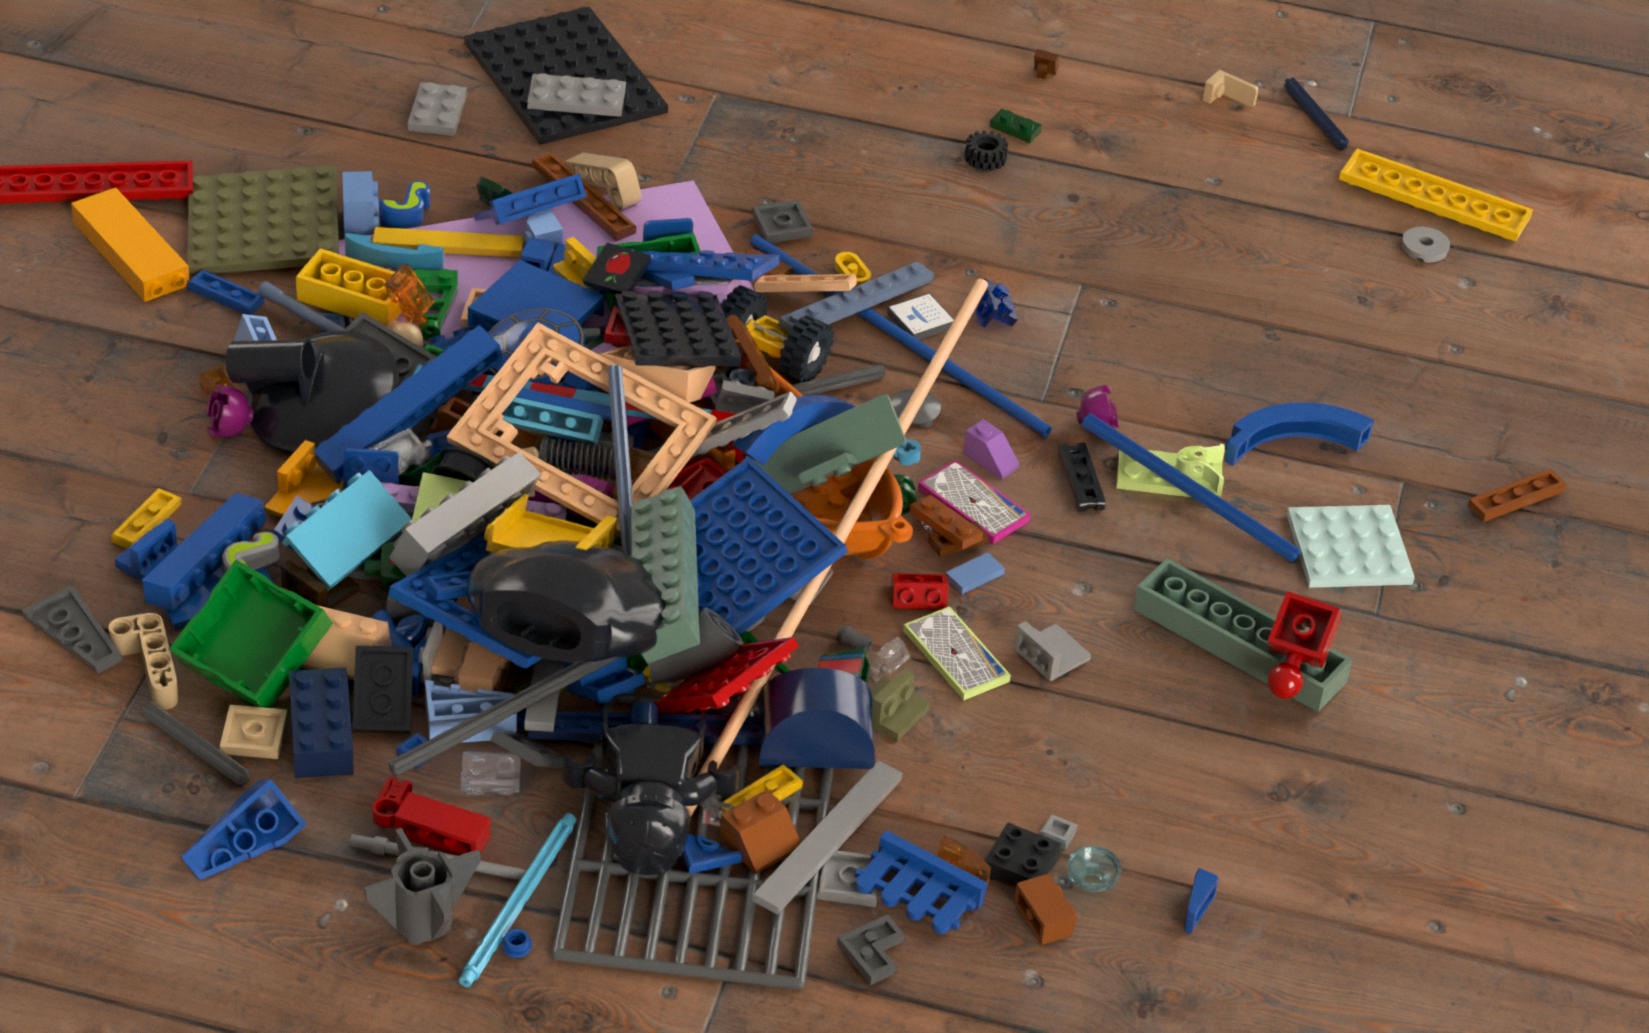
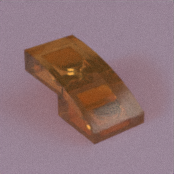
(963, 858)

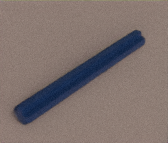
(1316, 113)

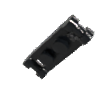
(1082, 476)

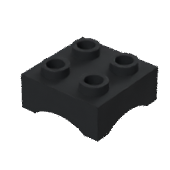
(1021, 855)

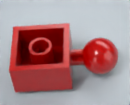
(1309, 647)

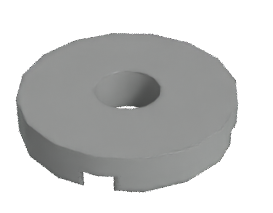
(1437, 244)

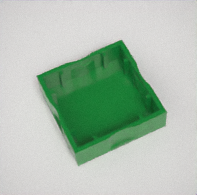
(250, 636)

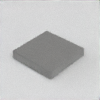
(838, 880)

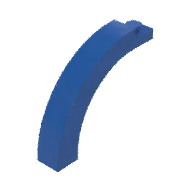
(806, 413)
(1298, 420)

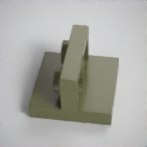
(896, 706)

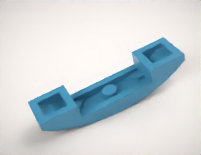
(425, 257)

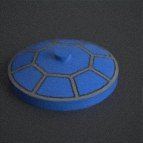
(515, 328)

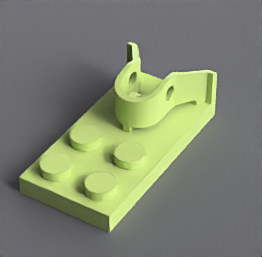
(1203, 469)

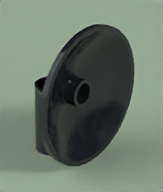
(310, 384)

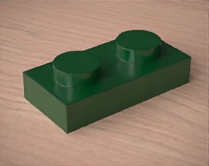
(1015, 125)

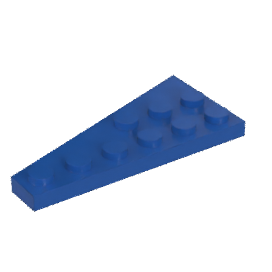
(713, 264)

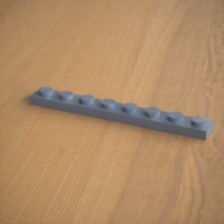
(862, 296)

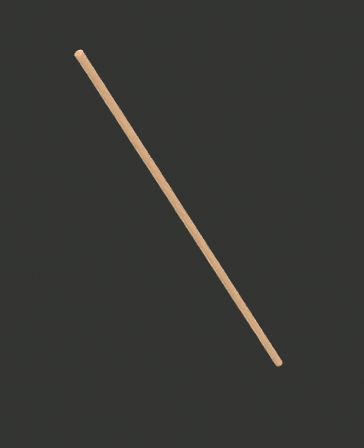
(849, 519)

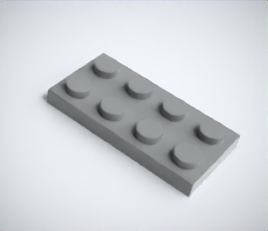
(576, 95)

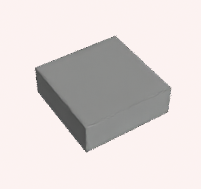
(1059, 830)

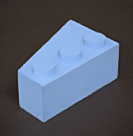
(452, 706)

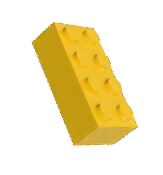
(346, 287)

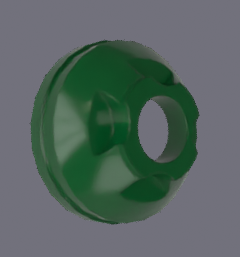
(490, 190)

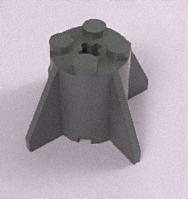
(422, 890)

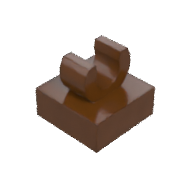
(1045, 63)

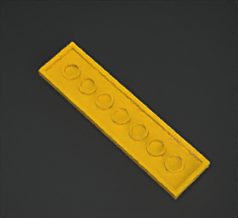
(1436, 194)

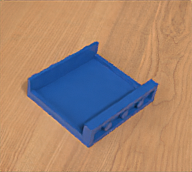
(532, 288)

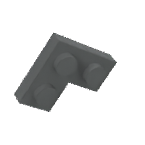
(867, 948)

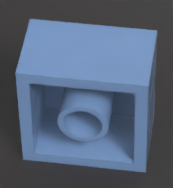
(360, 203)

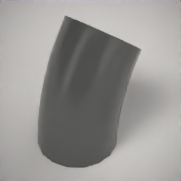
(716, 645)

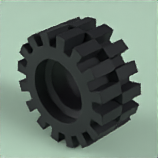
(986, 150)

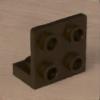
(310, 587)

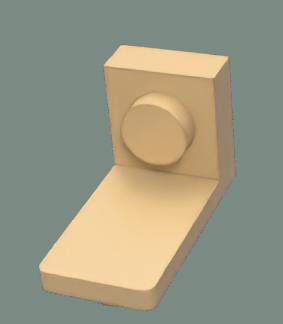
(1231, 86)

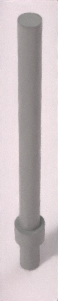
(381, 845)

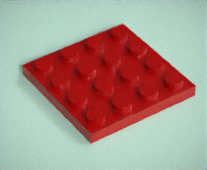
(728, 678)

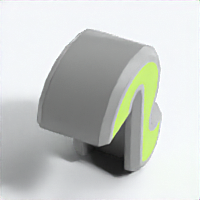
(255, 554)

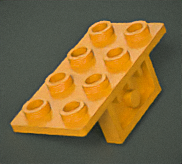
(301, 478)

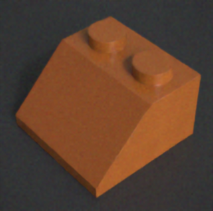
(759, 831)

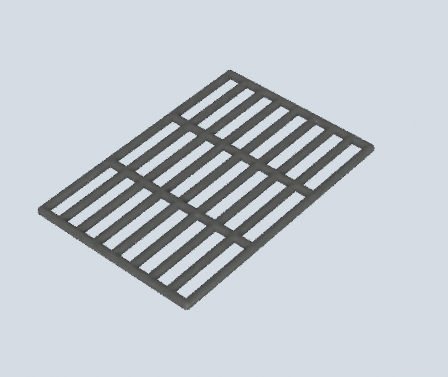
(721, 882)

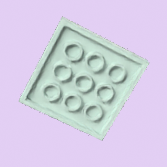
(1350, 546)

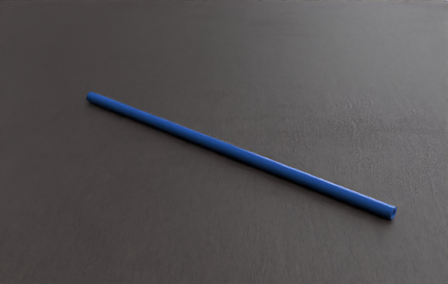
(918, 347)

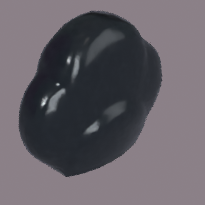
(567, 601)

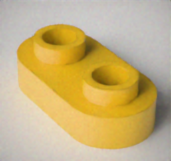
(851, 264)

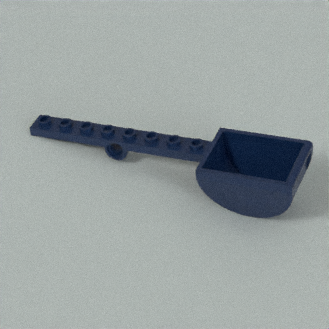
(801, 721)

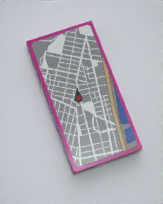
(975, 500)

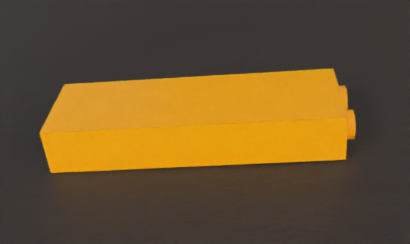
(130, 244)

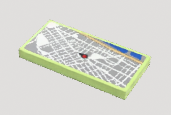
(956, 653)

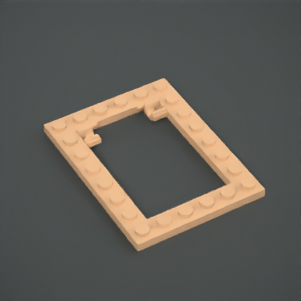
(534, 356)

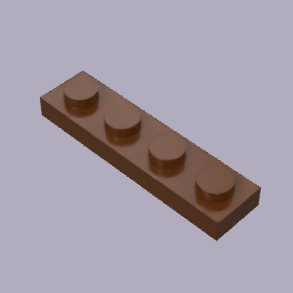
(1516, 495)

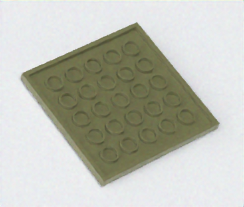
(262, 219)

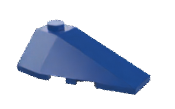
(249, 827)

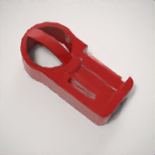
(390, 800)

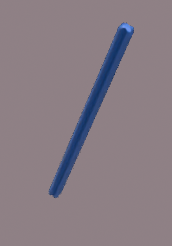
(1191, 487)

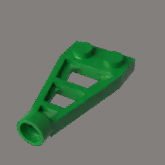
(438, 281)

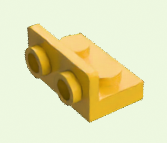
(576, 263)

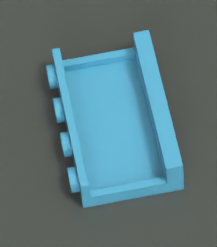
(347, 529)

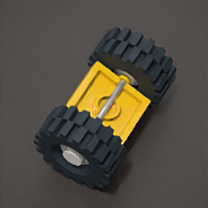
(799, 350)

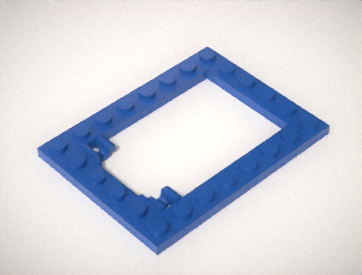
(449, 613)

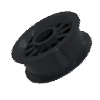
(461, 465)

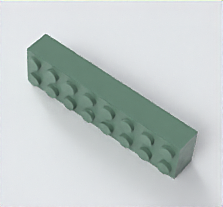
(666, 542)
(1230, 629)

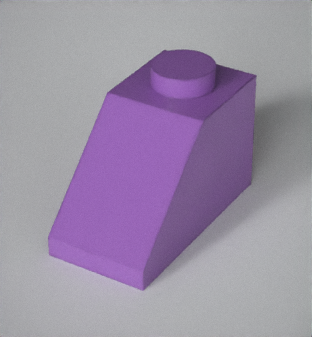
(990, 449)

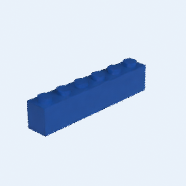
(202, 551)

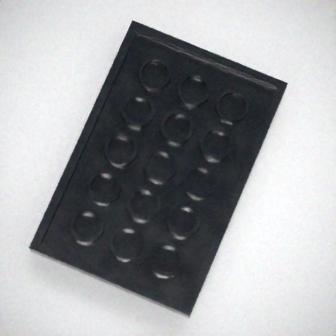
(676, 329)

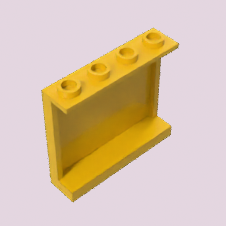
(527, 529)

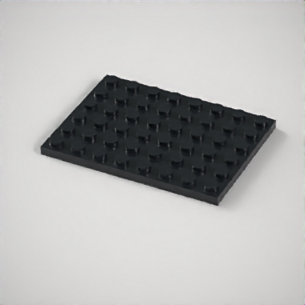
(562, 45)

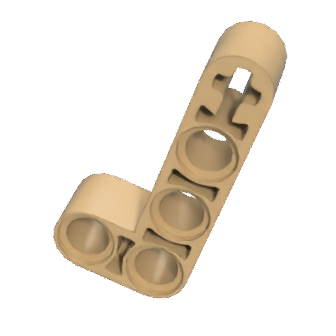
(610, 172)
(147, 636)

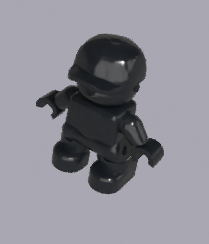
(650, 786)

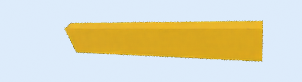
(452, 242)

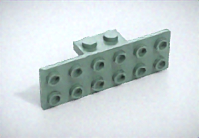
(836, 445)

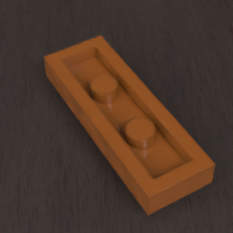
(946, 522)

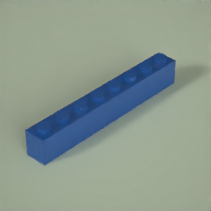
(412, 399)

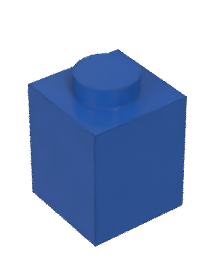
(538, 253)

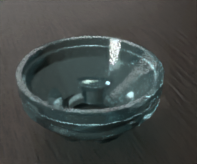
(1097, 862)

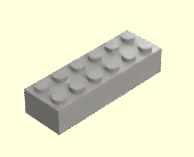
(463, 515)

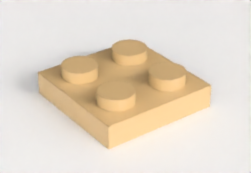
(254, 731)

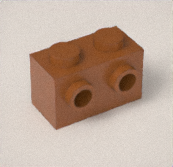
(1045, 909)

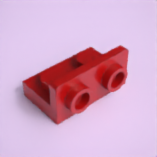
(920, 591)

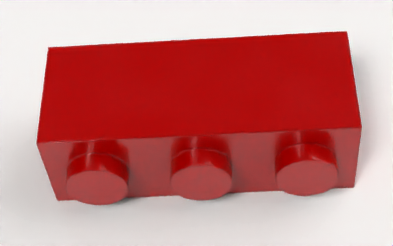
(442, 825)

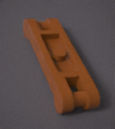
(757, 362)

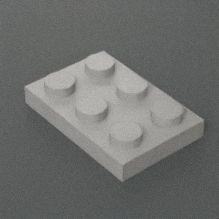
(437, 109)

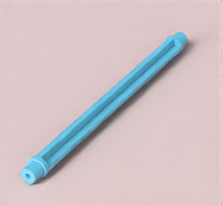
(516, 901)

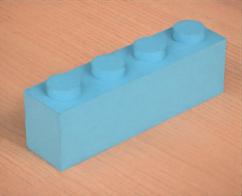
(554, 421)

